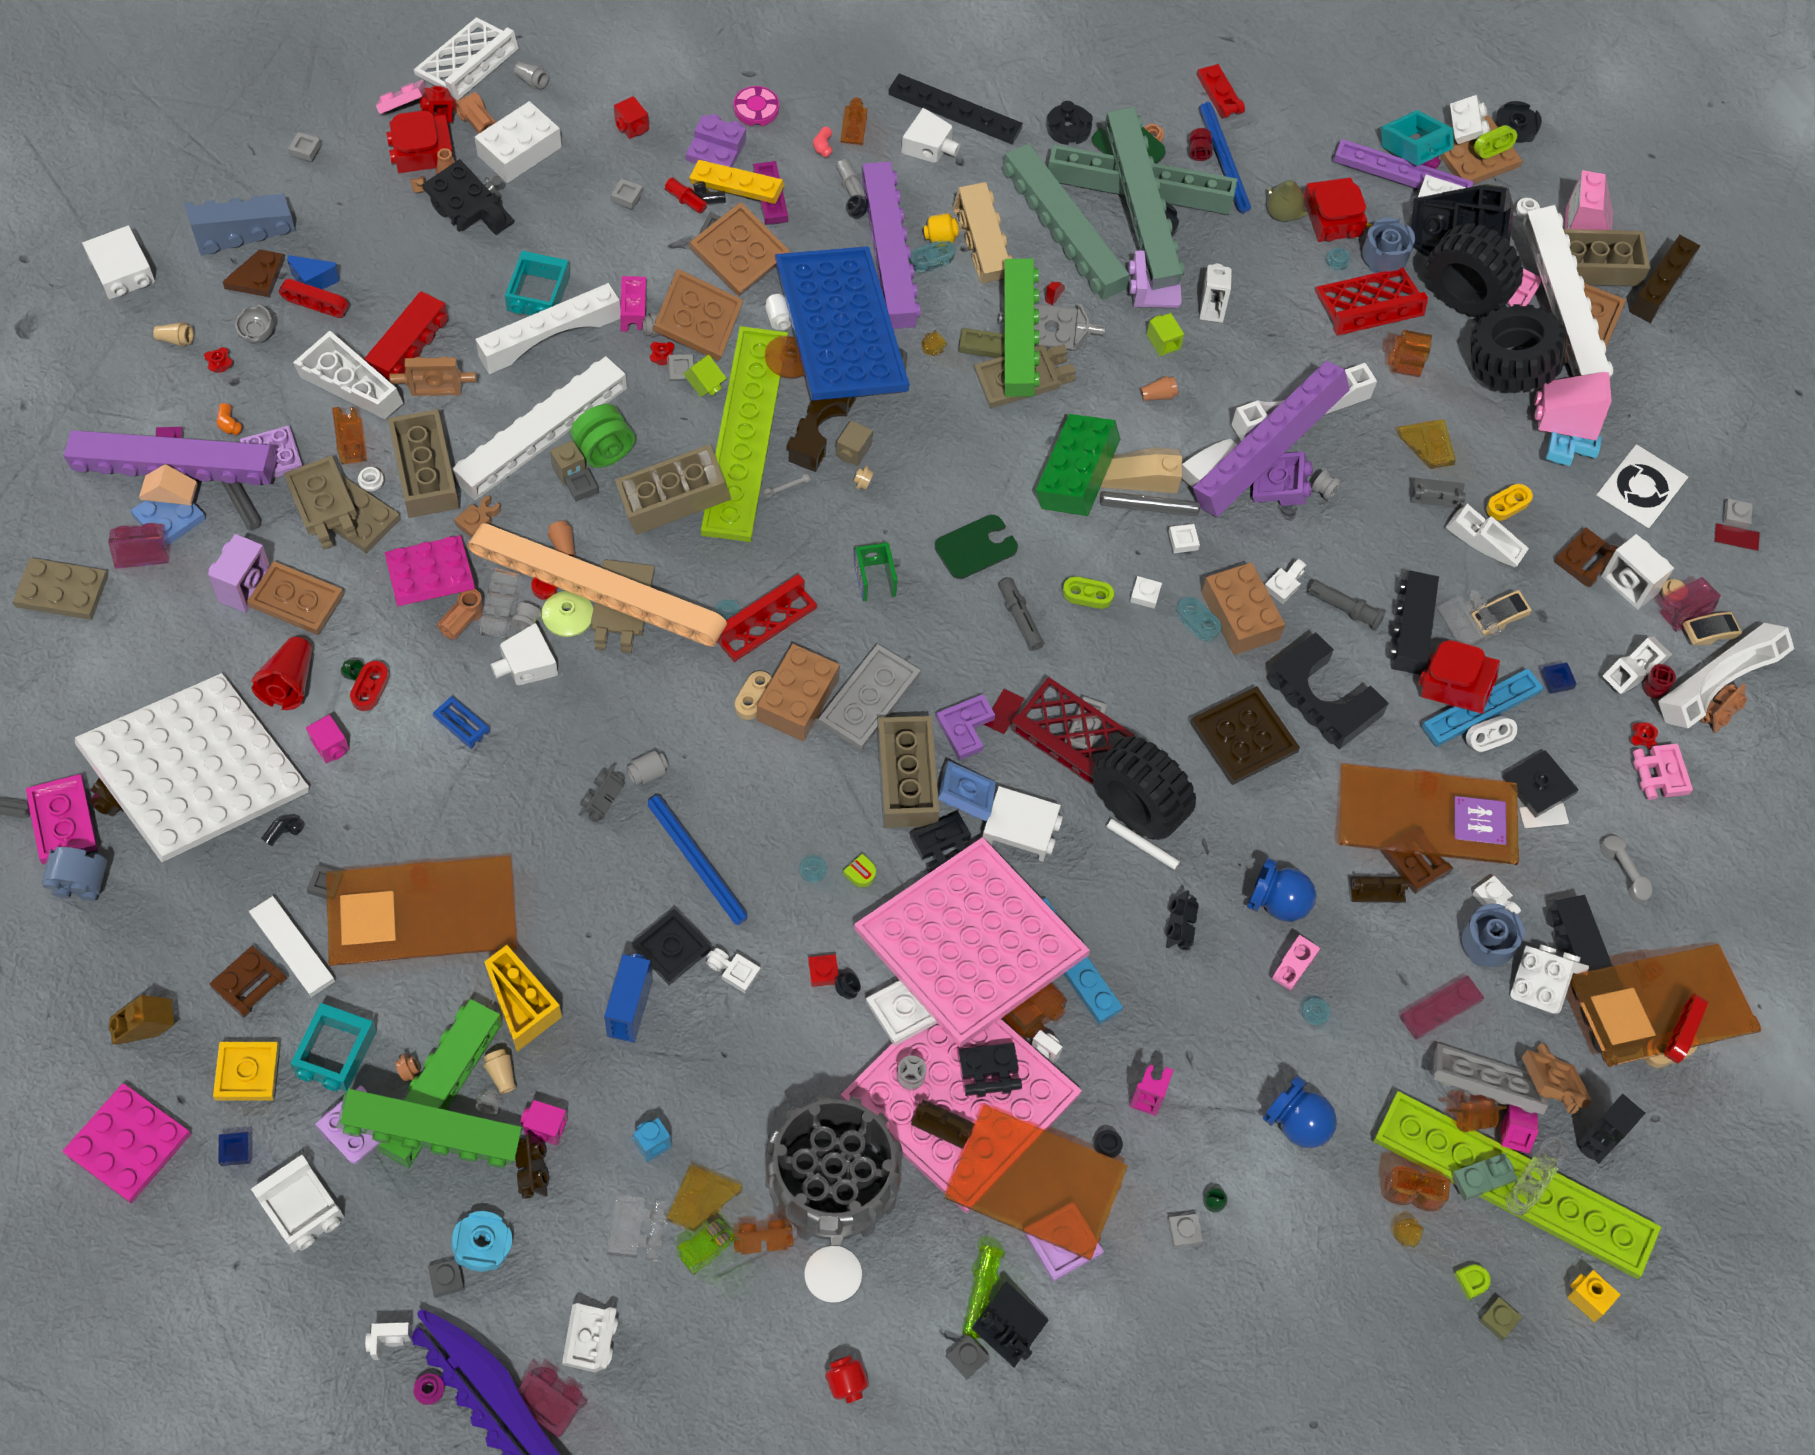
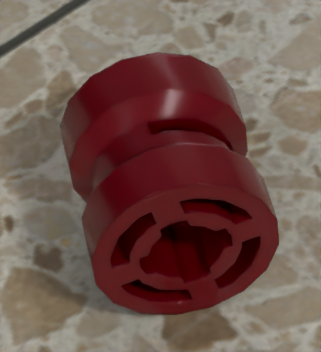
(1200, 144)
(1659, 681)

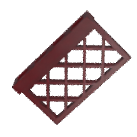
(1054, 745)

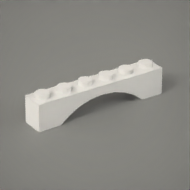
(508, 343)
(1361, 386)
(1691, 699)

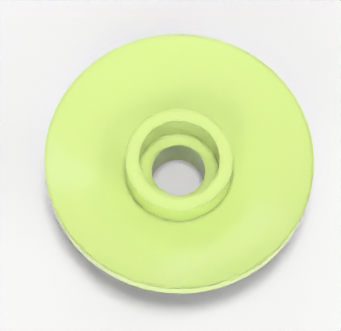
(567, 622)

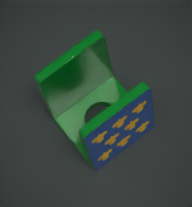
(884, 557)

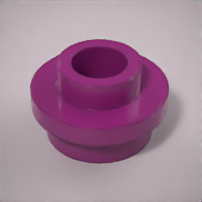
(435, 1395)

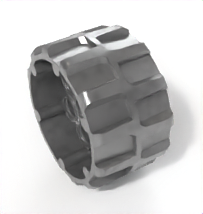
(863, 1129)

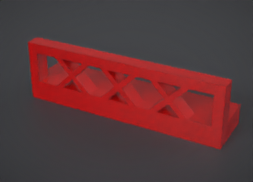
(761, 610)

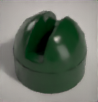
(351, 664)
(1215, 1204)

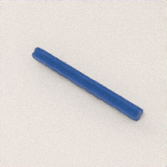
(1224, 155)
(697, 860)

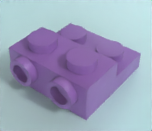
(717, 141)
(1285, 480)

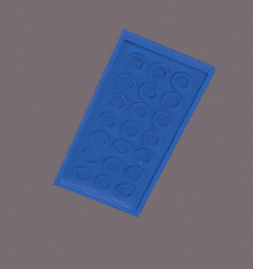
(841, 323)

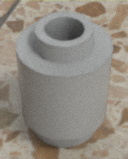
(647, 768)

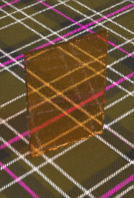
(1036, 1182)

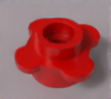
(658, 357)
(222, 363)
(1646, 729)

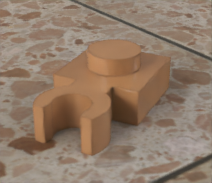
(473, 517)

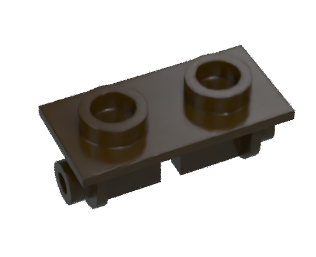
(1378, 889)
(942, 1124)
(531, 1155)

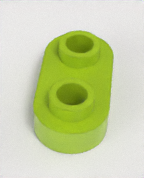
(1495, 142)
(1088, 592)

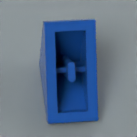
(313, 272)

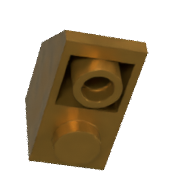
(141, 1019)

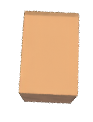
(168, 486)

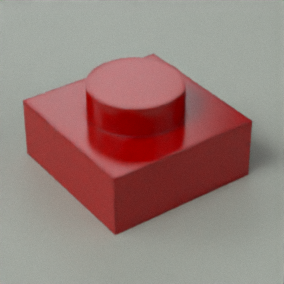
(823, 970)

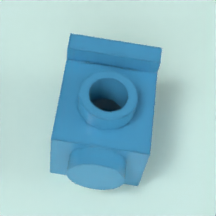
(651, 1139)

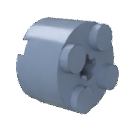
(1388, 245)
(74, 872)
(1492, 935)

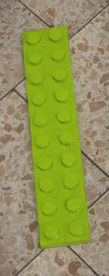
(744, 436)
(1564, 1207)

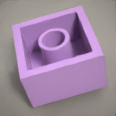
(238, 572)

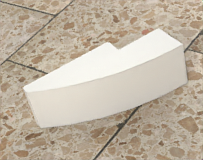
(1203, 462)
(1487, 536)

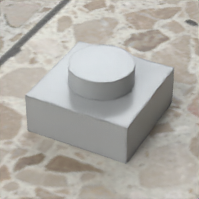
(304, 146)
(626, 193)
(678, 365)
(1738, 513)
(1185, 1231)

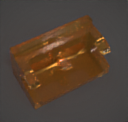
(349, 436)

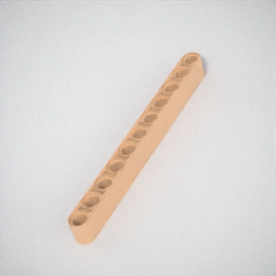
(597, 585)

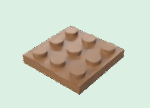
(1466, 164)
(738, 248)
(697, 314)

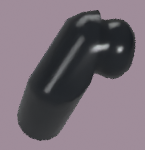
(709, 197)
(282, 825)

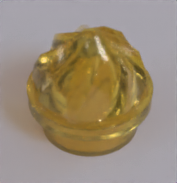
(933, 343)
(1408, 1232)

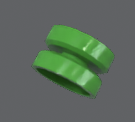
(602, 435)

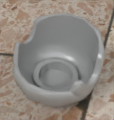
(254, 324)

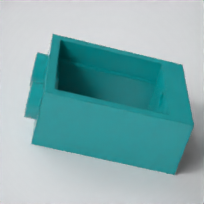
(1435, 136)
(532, 264)
(342, 1021)

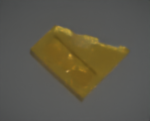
(1429, 442)
(701, 1197)

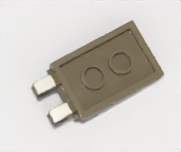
(992, 375)
(322, 499)
(610, 620)

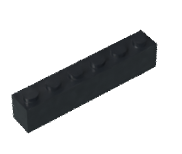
(1579, 936)

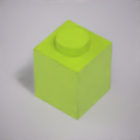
(1165, 334)
(705, 376)

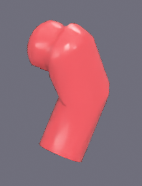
(820, 142)

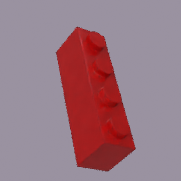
(408, 335)

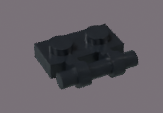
(940, 837)
(987, 1062)

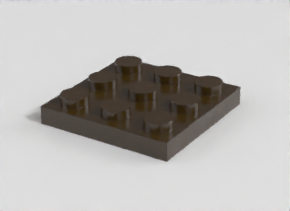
(1244, 735)

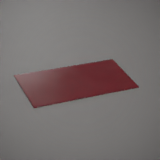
(1737, 536)
(1005, 710)

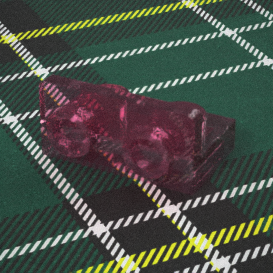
(138, 545)
(551, 1400)

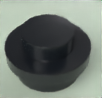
(857, 206)
(847, 985)
(1108, 1143)

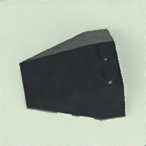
(1476, 205)

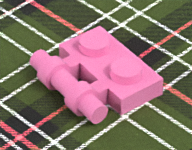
(1669, 768)

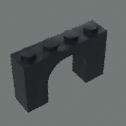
(1336, 721)

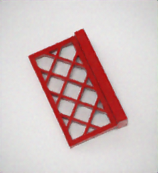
(1376, 312)

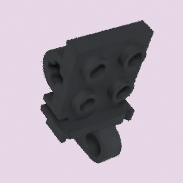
(466, 199)

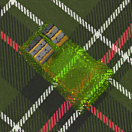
(705, 1246)

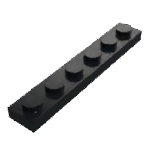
(955, 108)

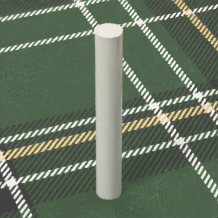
(1143, 844)

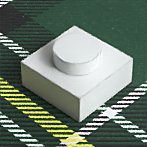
(1184, 538)
(1146, 592)
(1047, 1046)

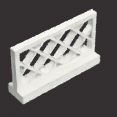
(475, 66)

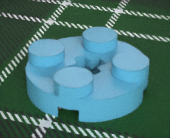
(469, 1253)

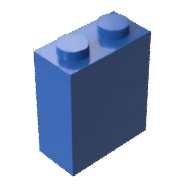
(628, 998)

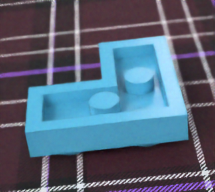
(1562, 448)

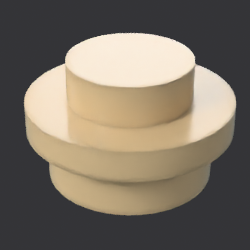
(863, 478)
(1671, 586)

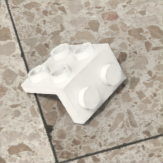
(1545, 978)

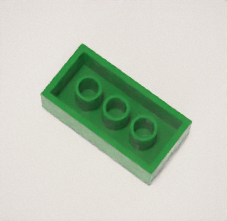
(1078, 464)

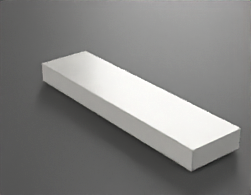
(291, 946)

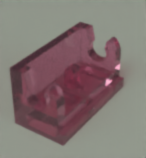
(1689, 603)

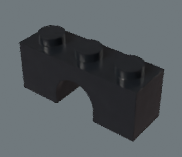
(1610, 1129)

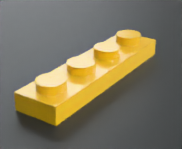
(737, 181)

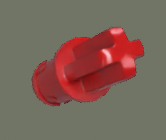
(685, 195)

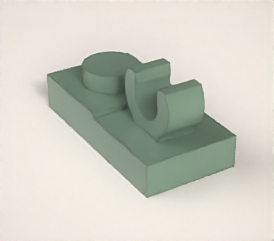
(1484, 1176)

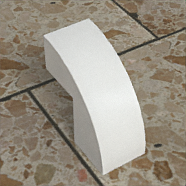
(1634, 669)

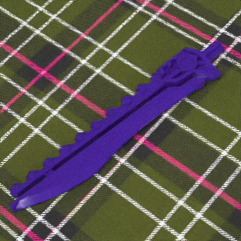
(490, 1380)

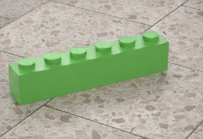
(1019, 328)
(448, 1067)
(428, 1127)

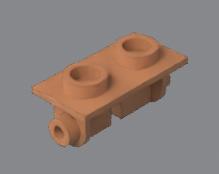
(1730, 700)

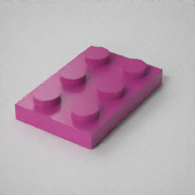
(61, 816)

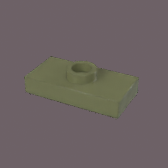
(982, 343)

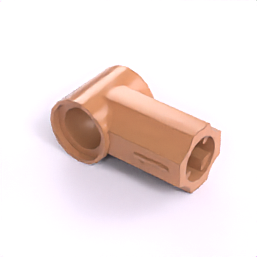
(473, 110)
(461, 615)

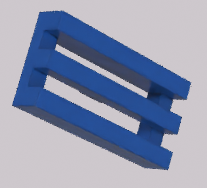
(475, 736)

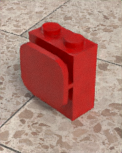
(417, 140)
(1335, 209)
(1460, 676)

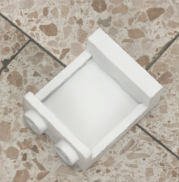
(118, 262)
(1023, 822)
(298, 1204)

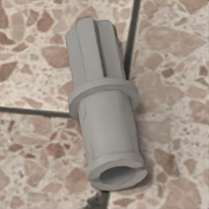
(850, 178)

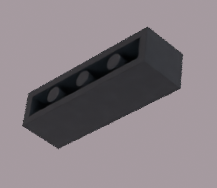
(1414, 622)

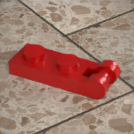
(1220, 91)

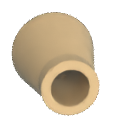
(176, 333)
(500, 1070)

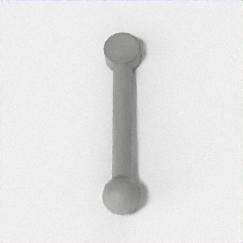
(806, 478)

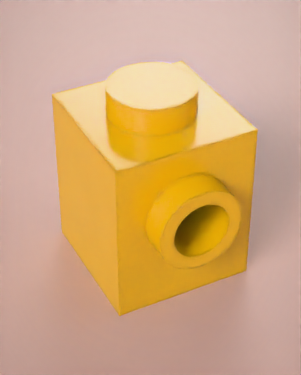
(1592, 1295)

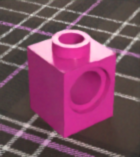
(327, 739)
(544, 1122)
(1519, 1129)

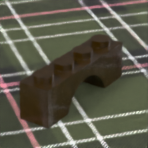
(1664, 278)
(808, 445)

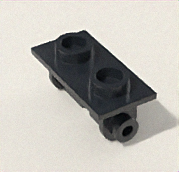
(1183, 910)

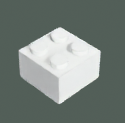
(1637, 571)

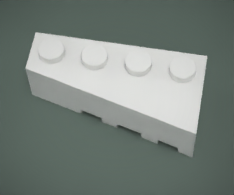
(345, 374)

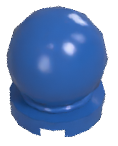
(1284, 892)
(1304, 1116)

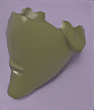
(1286, 201)

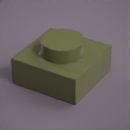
(1500, 1319)

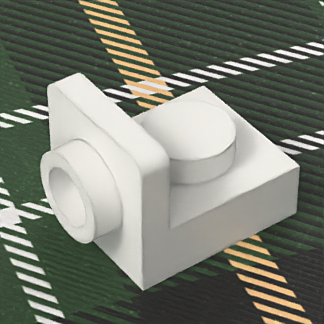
(391, 1333)

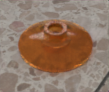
(782, 362)

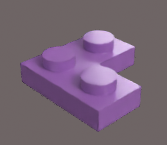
(959, 725)

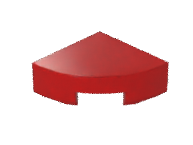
(1054, 291)

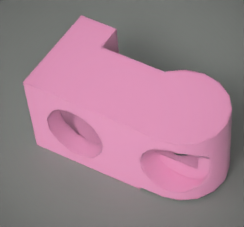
(1296, 963)

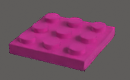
(429, 570)
(126, 1143)

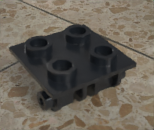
(1010, 1324)

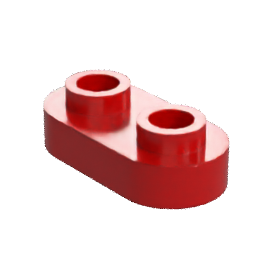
(367, 687)

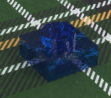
(1558, 678)
(234, 1149)

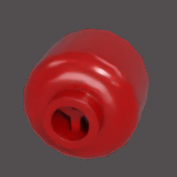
(847, 1379)

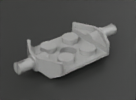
(1071, 326)

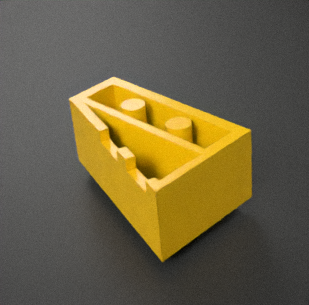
(521, 997)

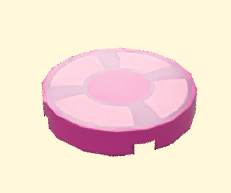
(756, 106)

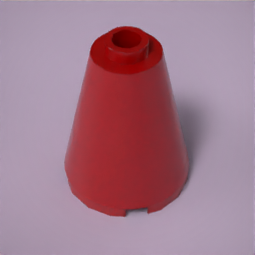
(284, 675)

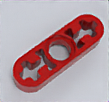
(313, 298)
(1686, 1028)

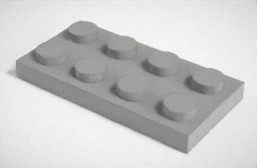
(869, 695)
(1487, 1078)

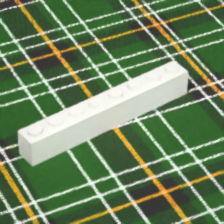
(1566, 291)
(538, 428)

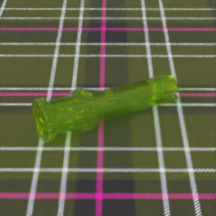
(985, 1278)

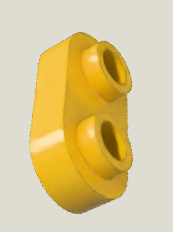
(1507, 503)

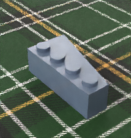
(238, 222)

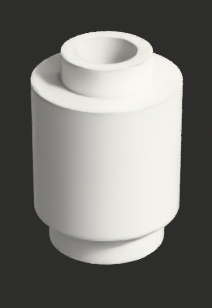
(777, 312)

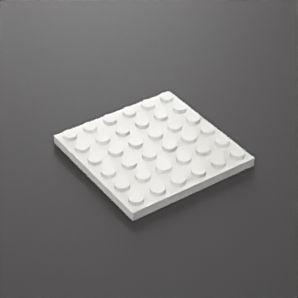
(191, 766)

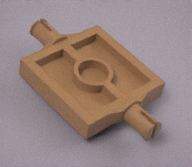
(433, 376)
(1556, 1079)

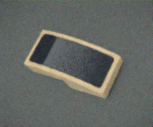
(1506, 609)
(1709, 628)

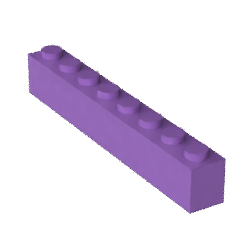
(889, 244)
(1271, 438)
(192, 457)

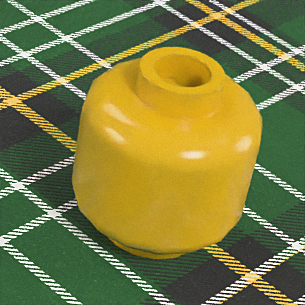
(941, 228)

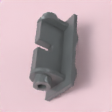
(1438, 492)
(594, 802)

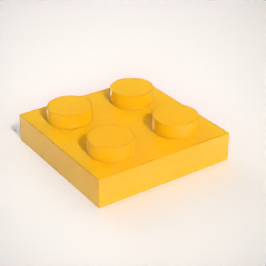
(246, 1071)

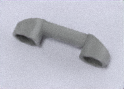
(1641, 888)

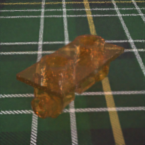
(854, 122)
(1477, 1115)
(751, 1236)

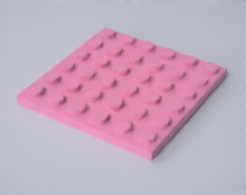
(971, 941)
(1039, 1102)

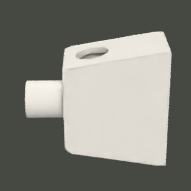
(929, 138)
(1217, 283)
(525, 657)

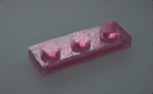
(1441, 1007)

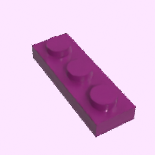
(772, 212)

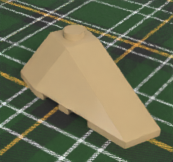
(1146, 470)

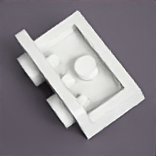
(1469, 119)
(589, 1337)

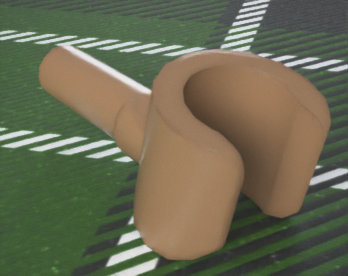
(417, 184)

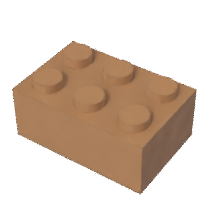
(1243, 608)
(798, 692)

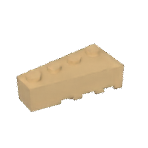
(982, 229)

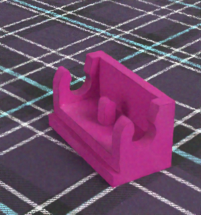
(632, 301)
(1151, 1092)

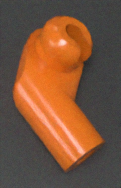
(226, 422)

